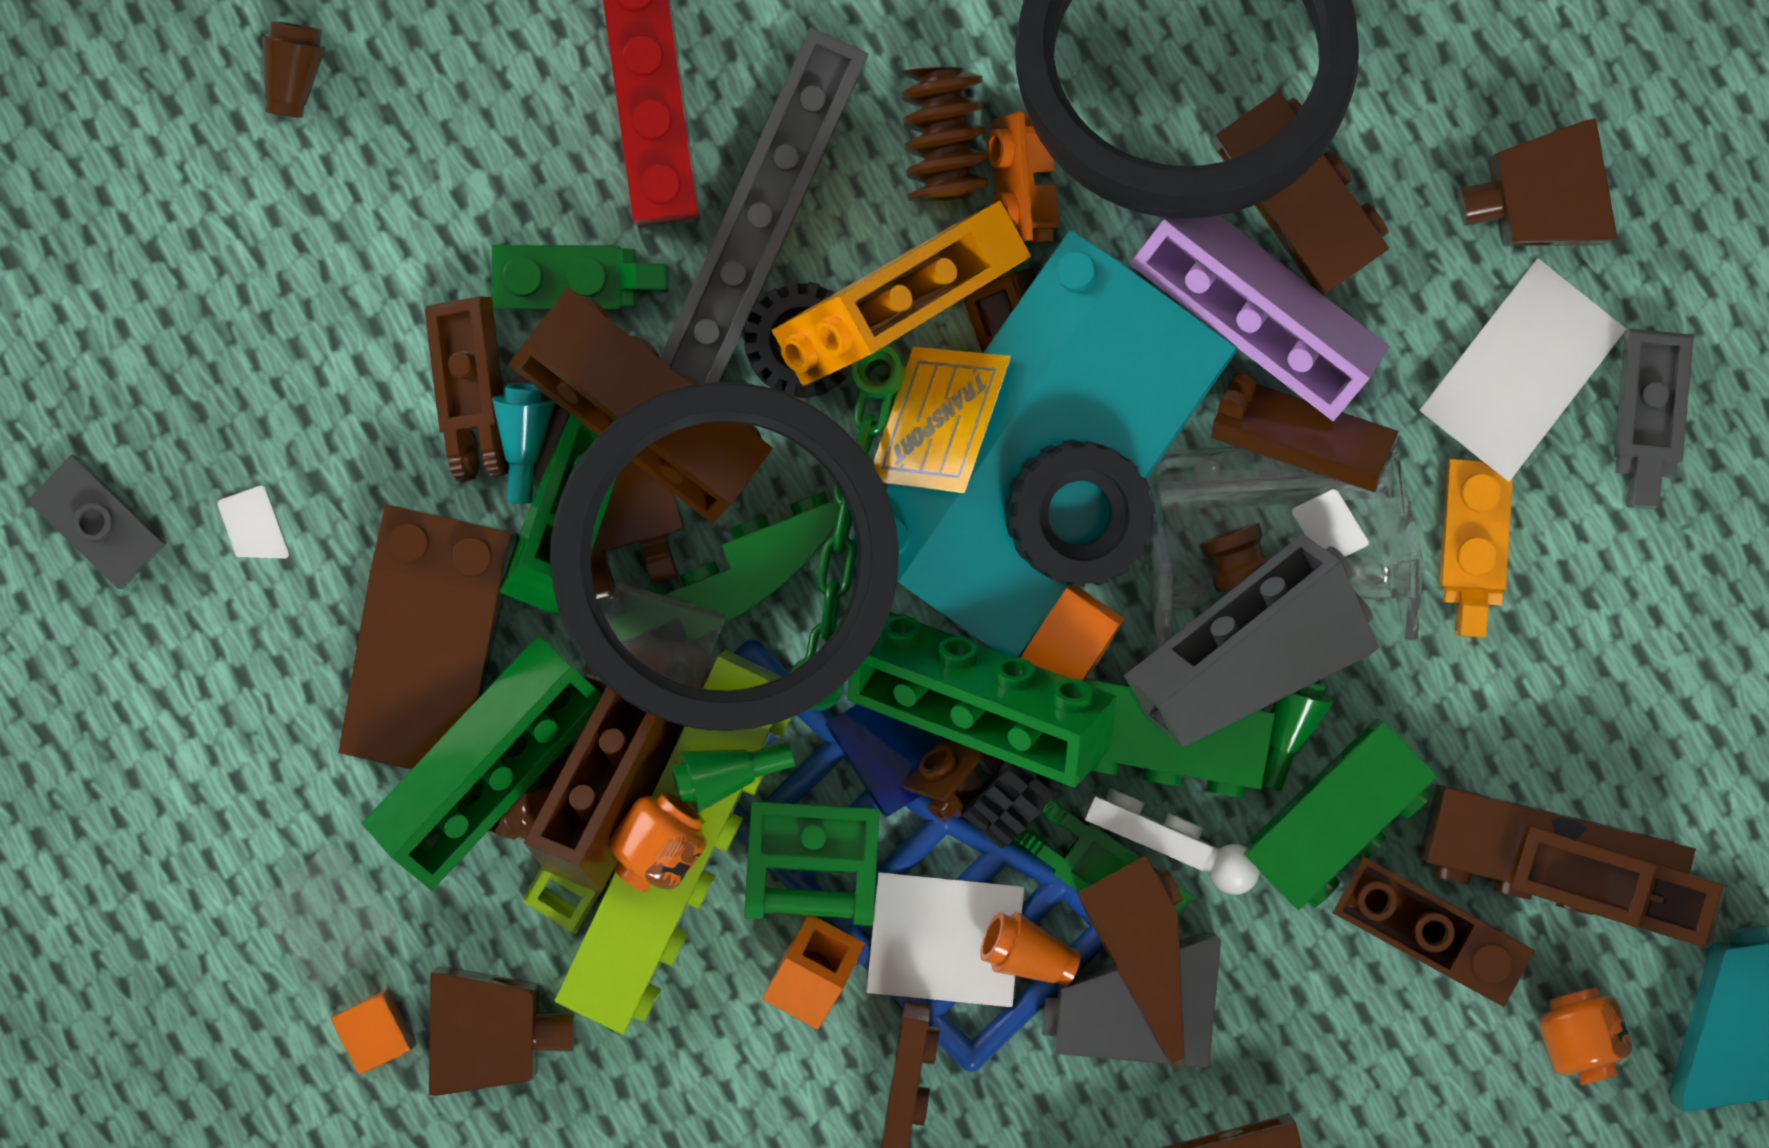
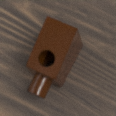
(1546, 191)
(488, 1031)

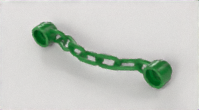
(840, 541)

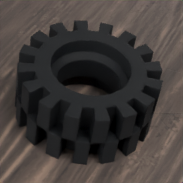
(762, 345)
(1009, 802)

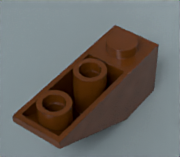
(1433, 931)

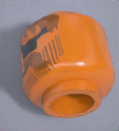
(657, 842)
(1585, 1035)

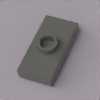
(96, 522)

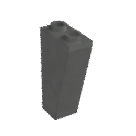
(1257, 644)

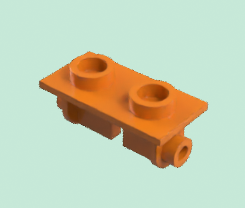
(1016, 156)

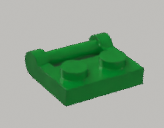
(815, 841)

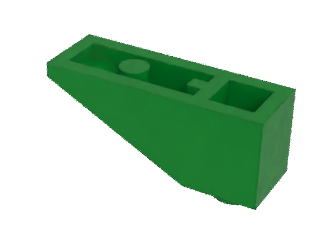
(529, 568)

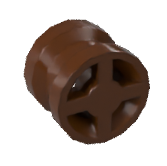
(1235, 555)

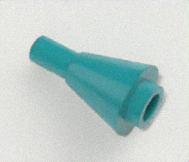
(522, 425)

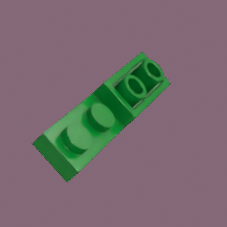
(759, 559)

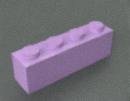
(1262, 309)

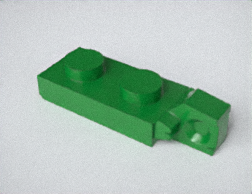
(539, 274)

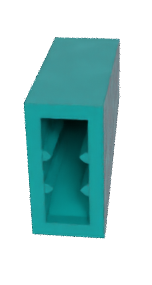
(1728, 1030)

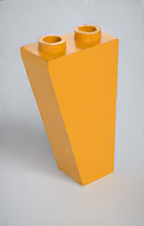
(901, 294)

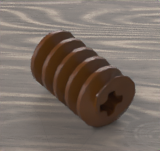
(944, 133)

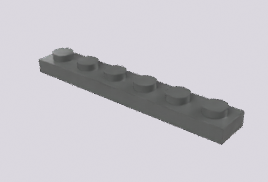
(763, 207)

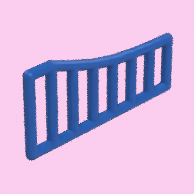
(967, 1053)

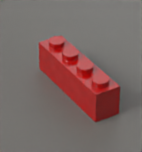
(652, 111)

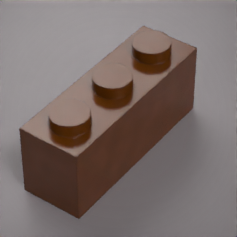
(1316, 214)
(604, 776)

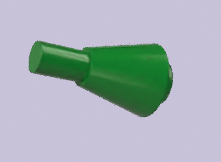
(1293, 725)
(716, 774)

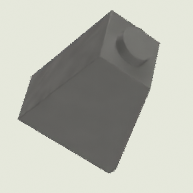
(1102, 1020)

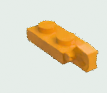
(1474, 542)

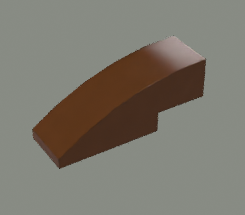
(1619, 887)

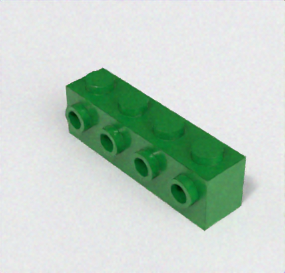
(985, 700)
(483, 763)

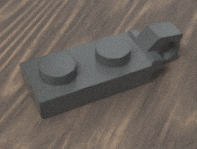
(1652, 411)

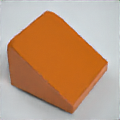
(373, 1032)

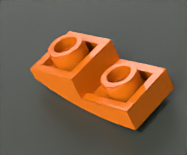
(1073, 635)

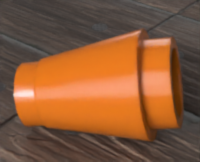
(1027, 951)

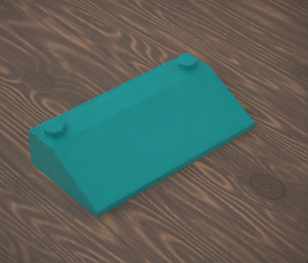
(1088, 362)

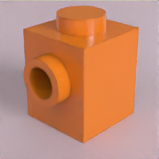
(813, 971)

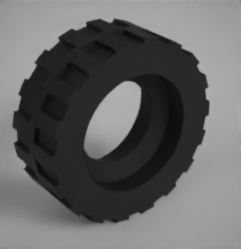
(1128, 522)

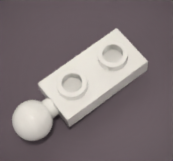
(1175, 838)

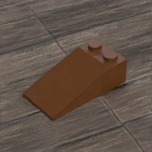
(423, 633)

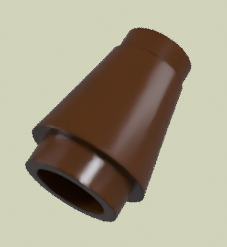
(290, 66)

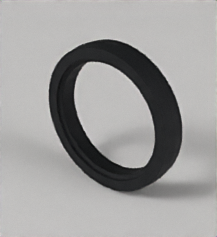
(1175, 189)
(874, 578)

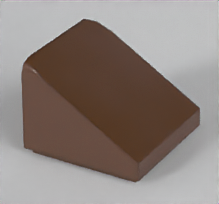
(995, 302)

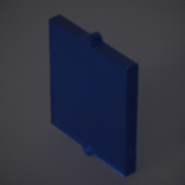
(882, 753)

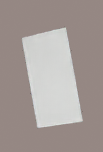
(1523, 370)

